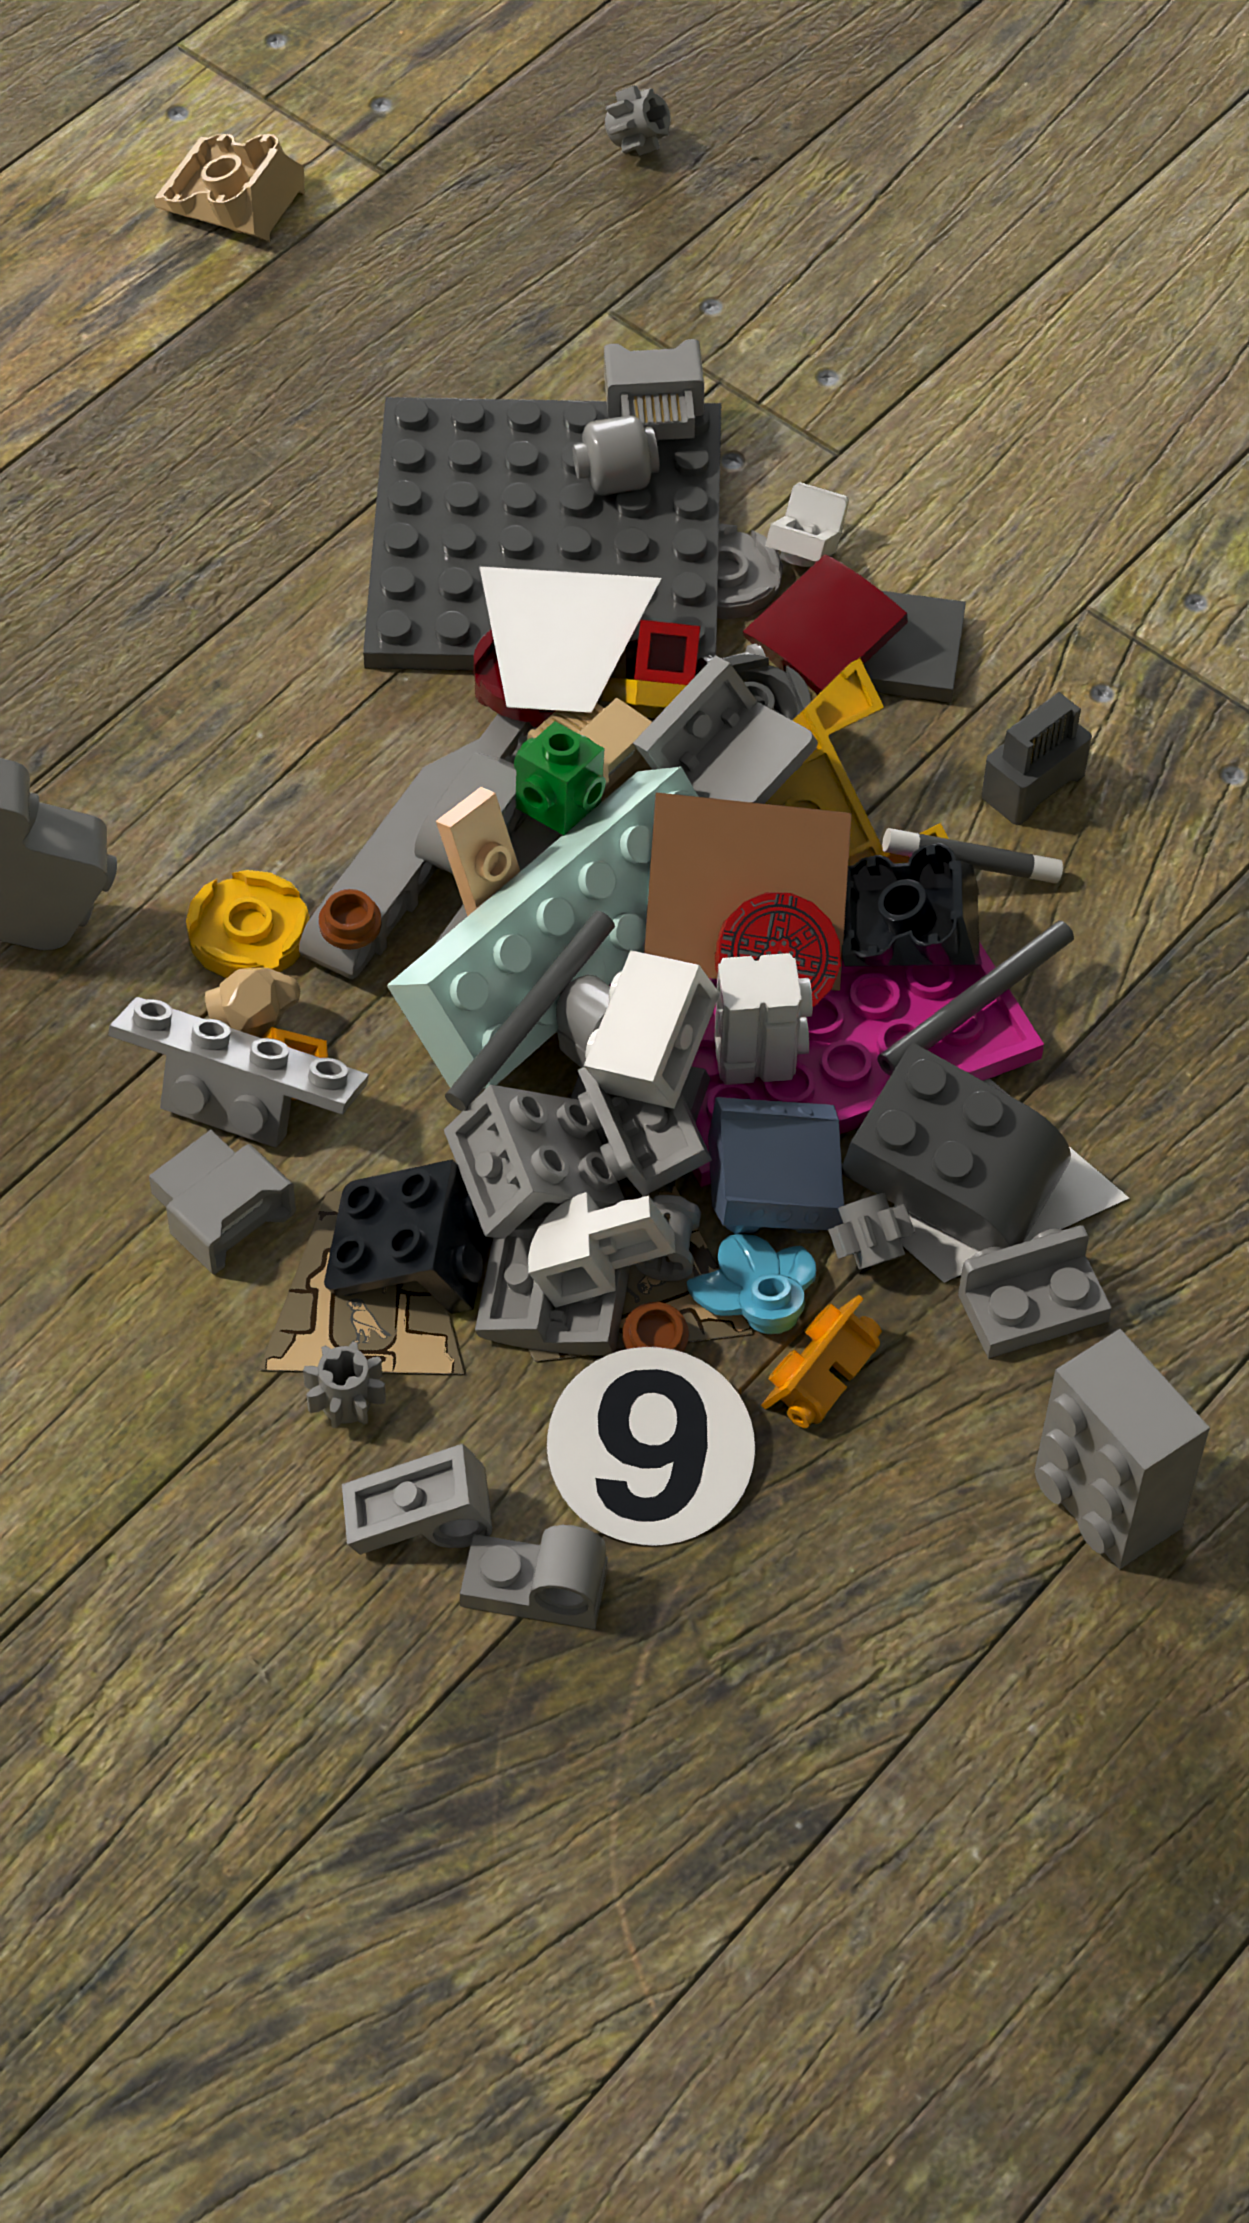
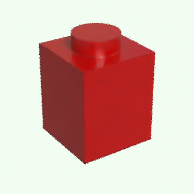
(667, 652)

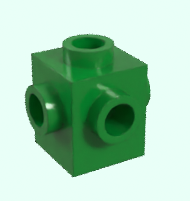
(559, 777)

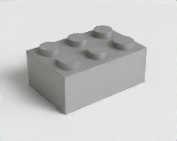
(1119, 1449)

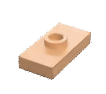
(478, 847)

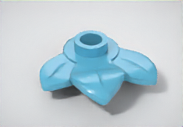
(756, 1283)

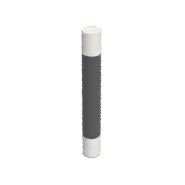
(979, 856)

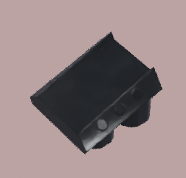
(912, 911)

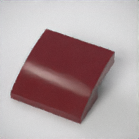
(826, 623)

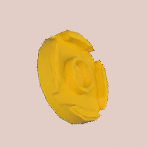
(247, 923)

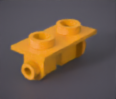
(805, 1379)

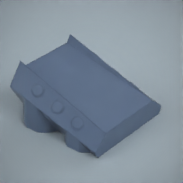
(775, 1165)

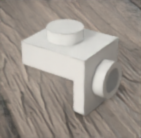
(810, 525)

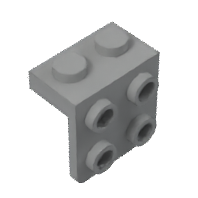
(725, 738)

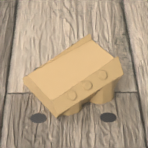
(234, 184)

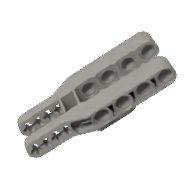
(409, 845)

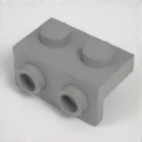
(645, 1139)

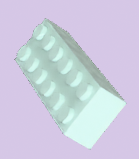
(497, 954)

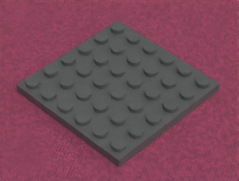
(502, 491)

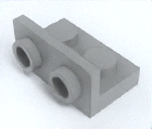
(1032, 1291)

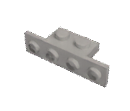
(233, 1076)

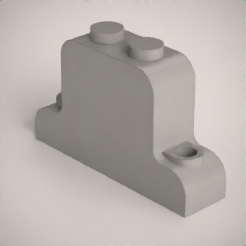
(49, 865)

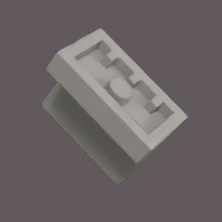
(524, 1152)

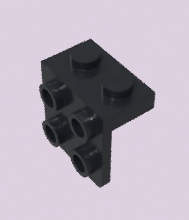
(409, 1230)

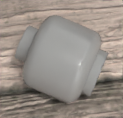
(616, 455)

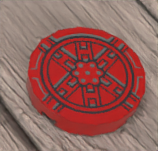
(781, 926)

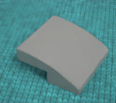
(522, 1316)

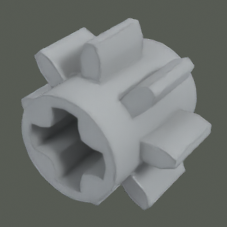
(637, 120)
(871, 1231)
(344, 1384)

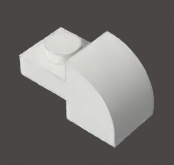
(583, 1245)

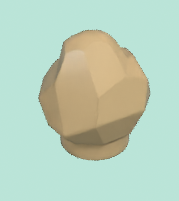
(252, 999)

